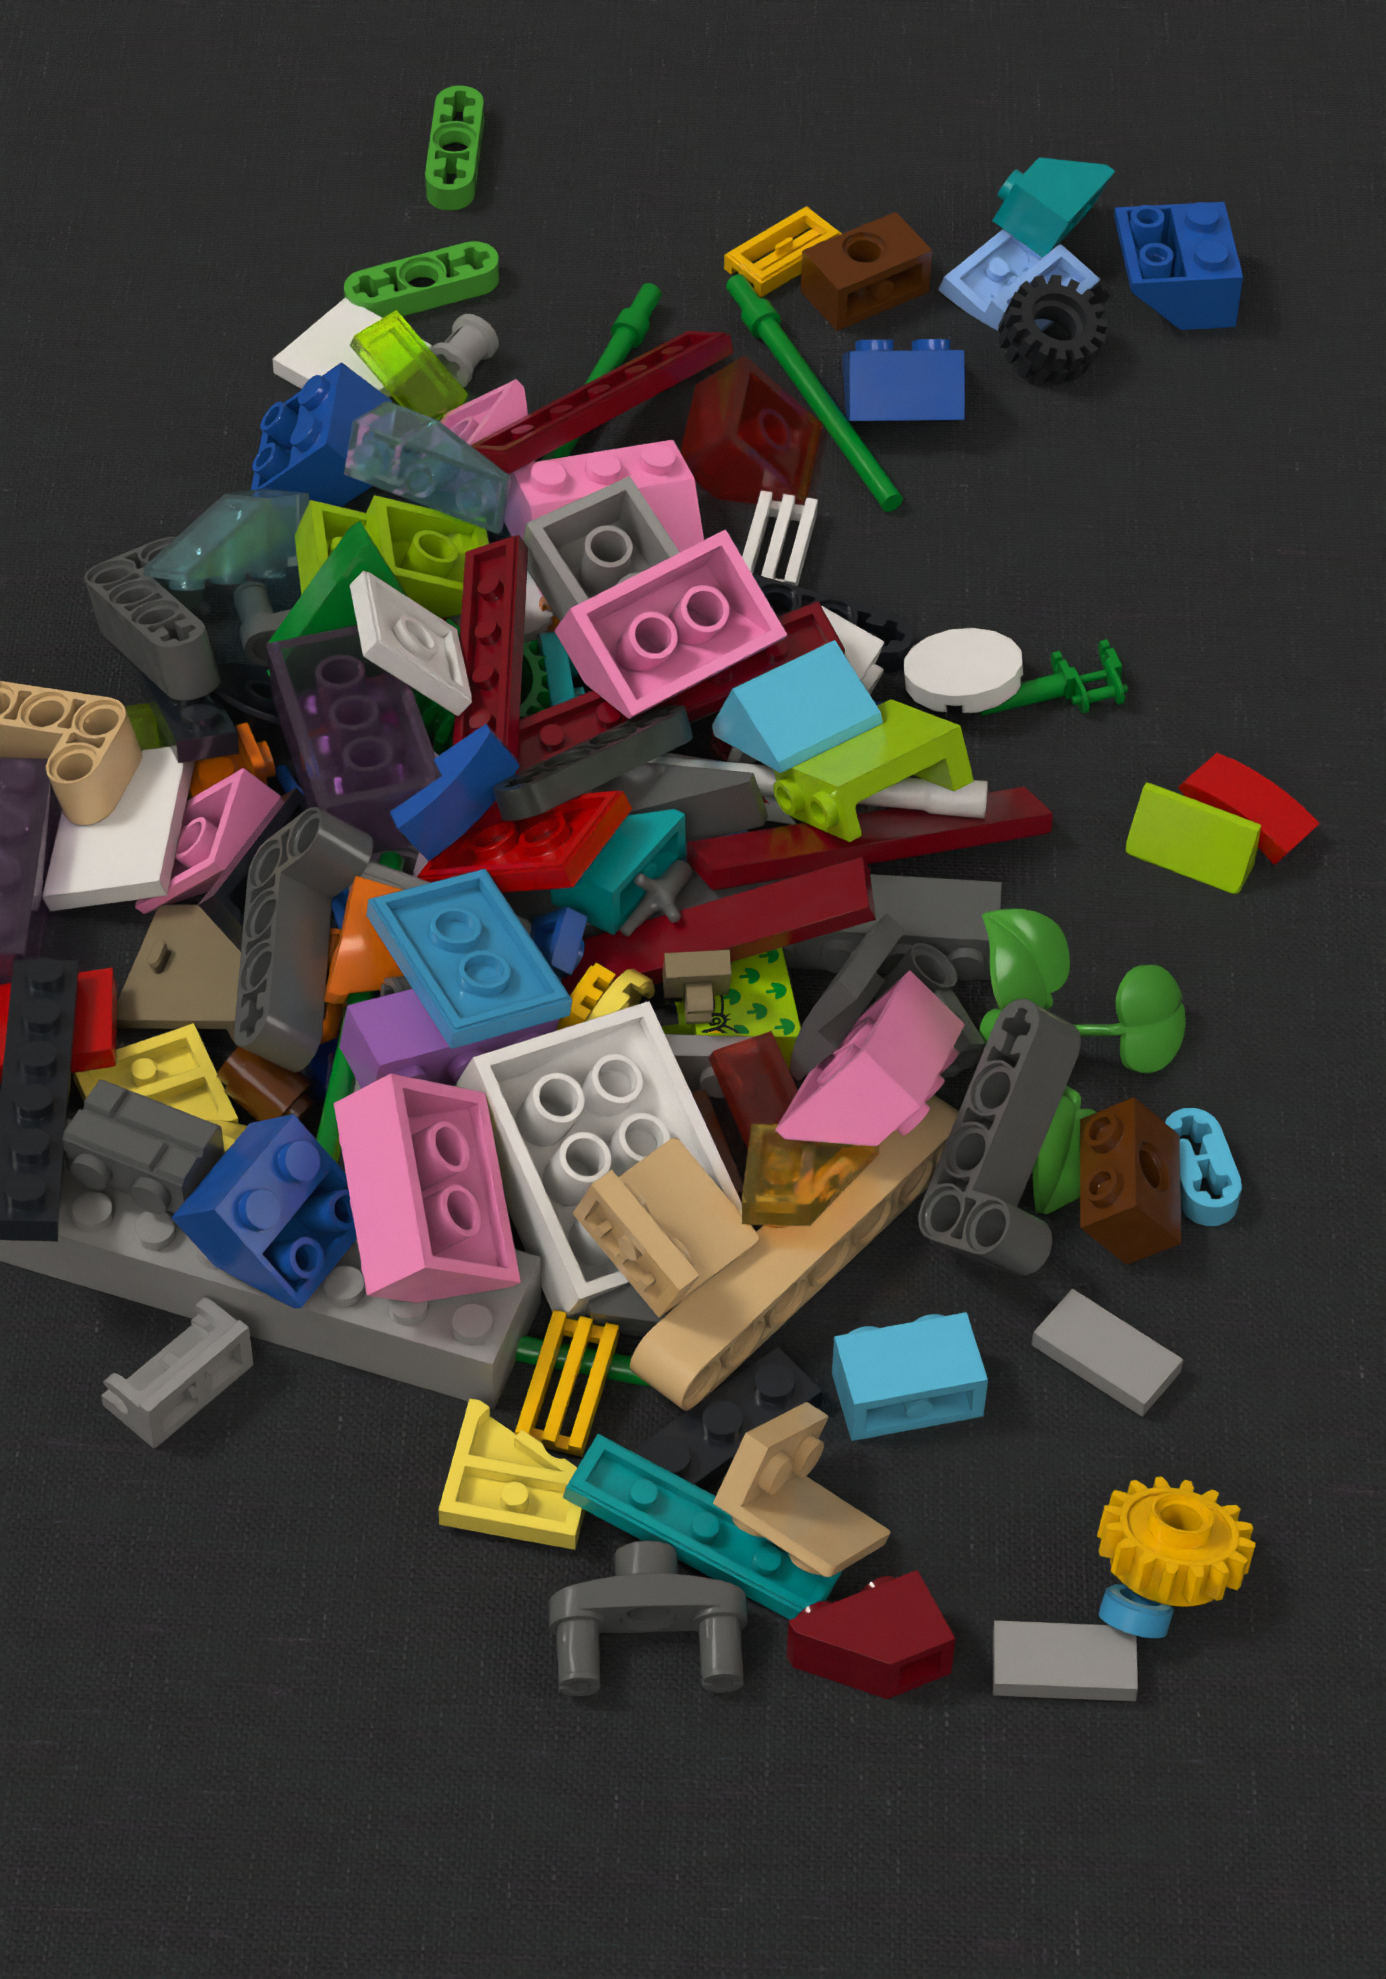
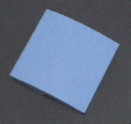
(998, 268)

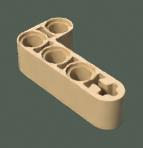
(84, 739)

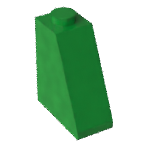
(328, 598)

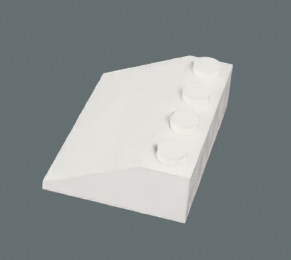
(571, 1113)

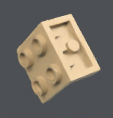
(665, 1225)
(776, 1500)

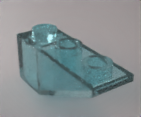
(427, 465)
(232, 538)

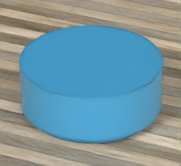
(1134, 1613)

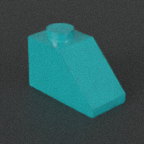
(1049, 200)
(639, 846)

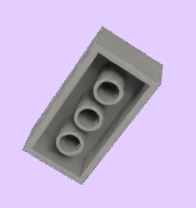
(595, 545)

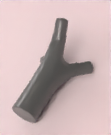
(659, 895)

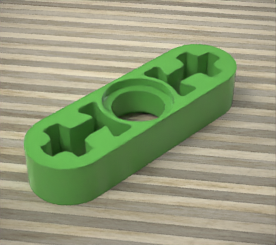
(462, 163)
(454, 260)

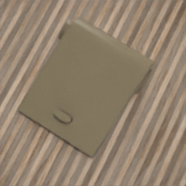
(182, 974)

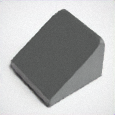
(625, 1309)

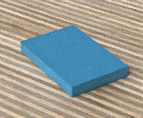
(468, 958)

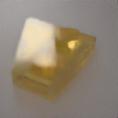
(796, 1179)

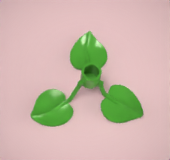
(1033, 961)

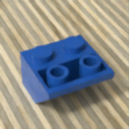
(1182, 262)
(904, 383)
(309, 438)
(273, 1211)

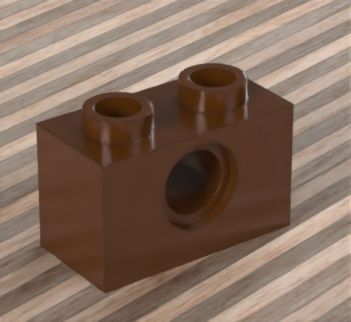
(866, 271)
(1130, 1181)

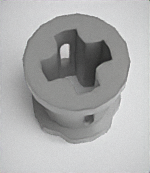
(466, 346)

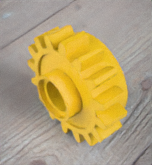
(1175, 1543)

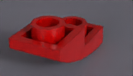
(1252, 796)

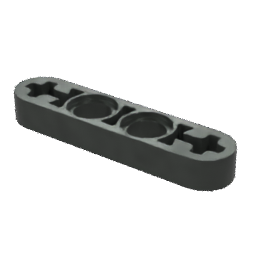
(592, 762)

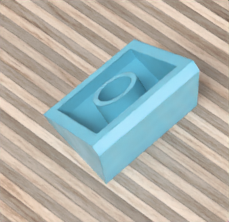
(797, 710)

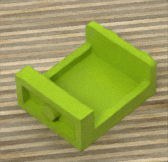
(904, 745)

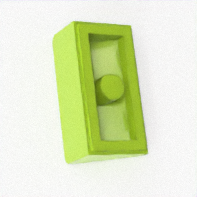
(1193, 839)

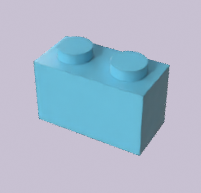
(909, 1375)

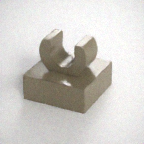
(697, 979)

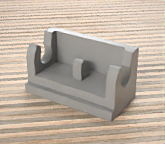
(181, 1375)

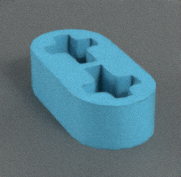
(1212, 1163)

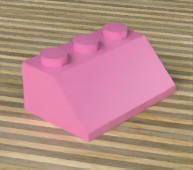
(654, 467)
(670, 627)
(879, 1071)
(425, 1190)

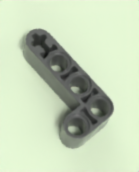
(153, 623)
(289, 934)
(998, 1140)

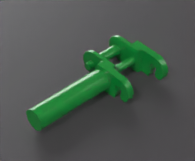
(1070, 685)

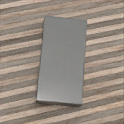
(1107, 1352)
(1064, 1661)

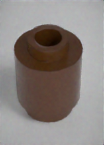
(264, 1087)

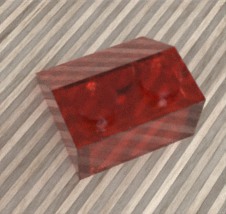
(749, 437)

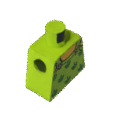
(756, 1004)

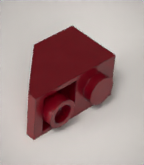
(876, 1639)

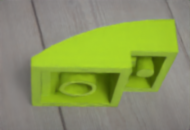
(416, 542)

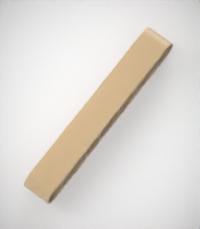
(787, 1266)

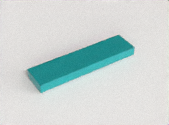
(673, 1511)

